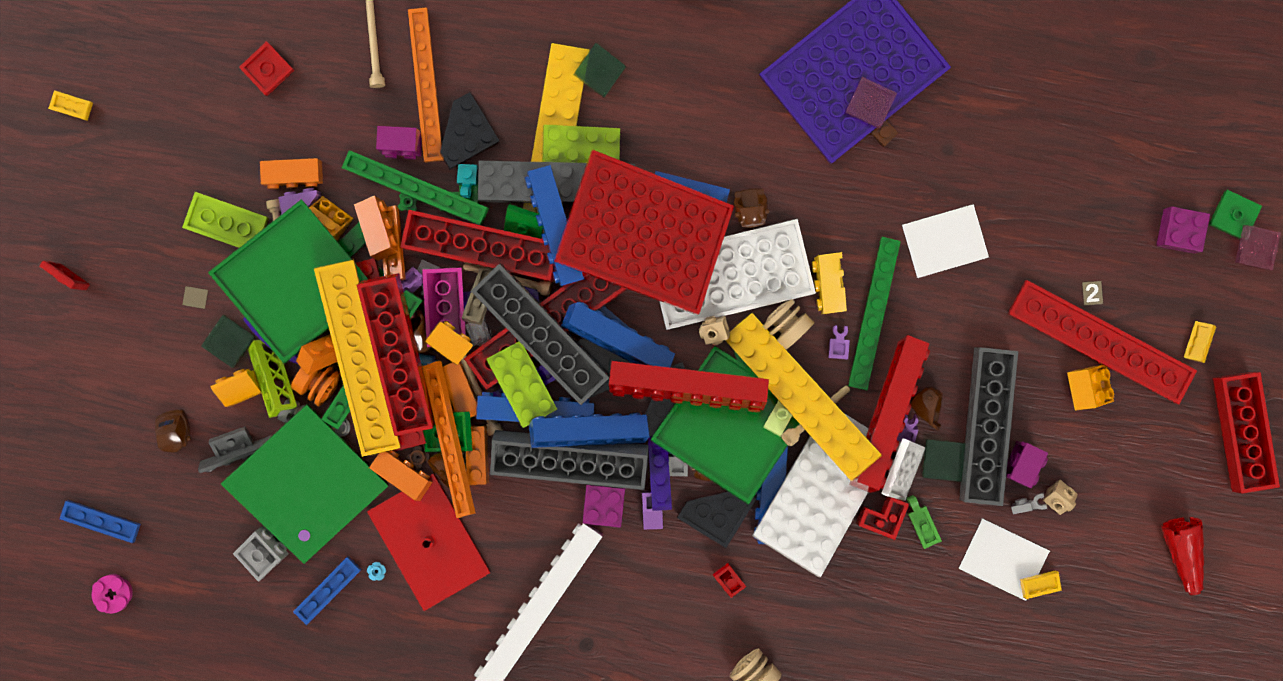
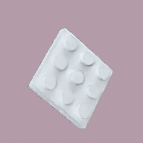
(903, 469)

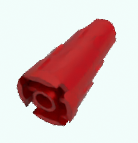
(1186, 549)

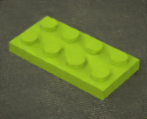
(575, 143)
(223, 220)
(521, 383)

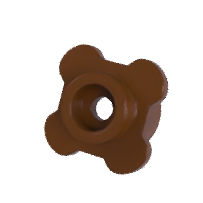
(418, 462)

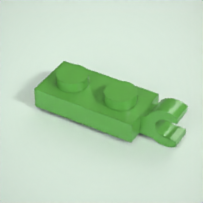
(922, 523)

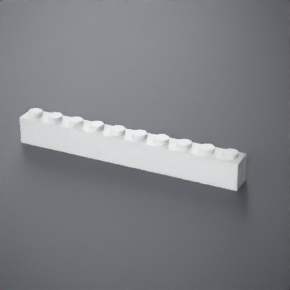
(540, 605)

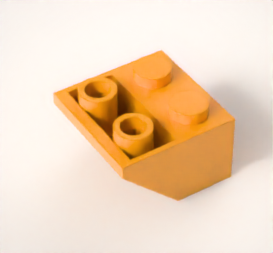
(331, 217)
(449, 342)
(1090, 387)
(236, 388)

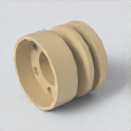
(788, 323)
(752, 668)

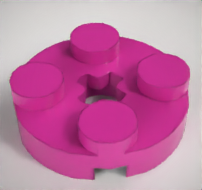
(104, 602)

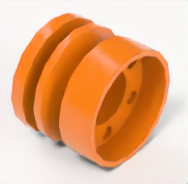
(320, 383)

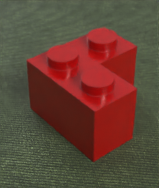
(884, 522)

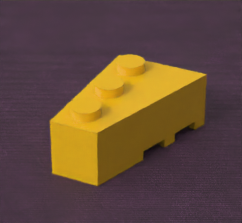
(829, 283)

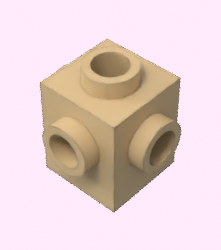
(714, 330)
(1060, 497)

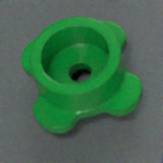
(404, 206)

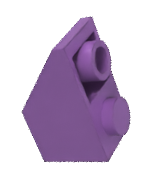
(289, 199)
(651, 518)

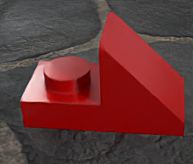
(729, 580)

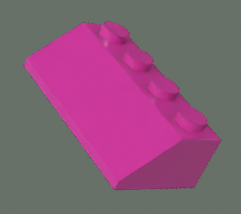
(443, 298)

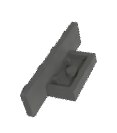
(230, 448)

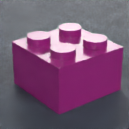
(399, 141)
(1183, 230)
(1025, 464)
(603, 505)

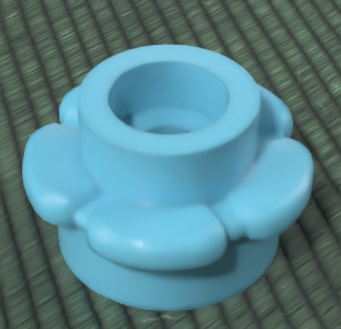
(381, 571)

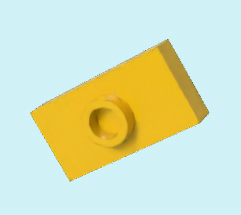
(70, 105)
(1199, 341)
(1040, 584)

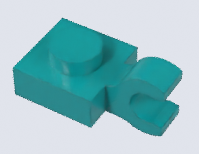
(467, 177)

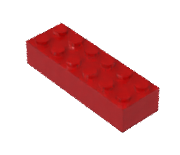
(1246, 432)

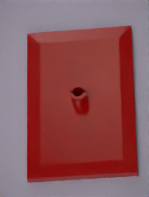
(436, 569)

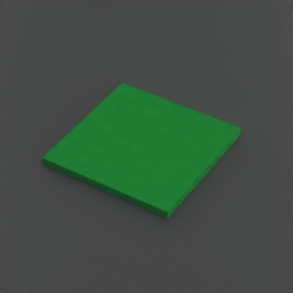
(276, 280)
(721, 441)
(304, 482)

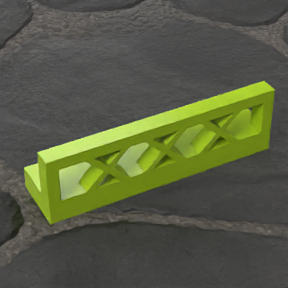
(266, 381)

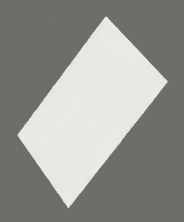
(945, 241)
(1002, 558)

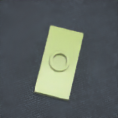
(778, 420)

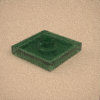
(599, 70)
(228, 341)
(943, 460)

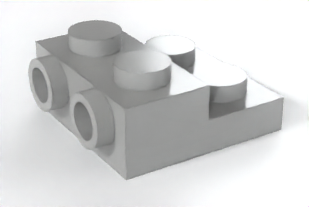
(261, 553)

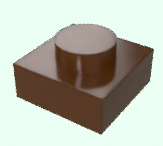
(884, 134)

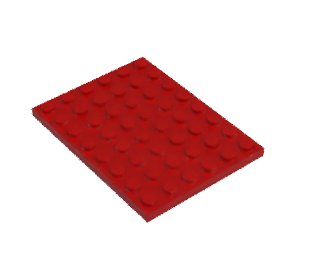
(644, 233)

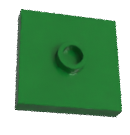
(1233, 213)
(522, 222)

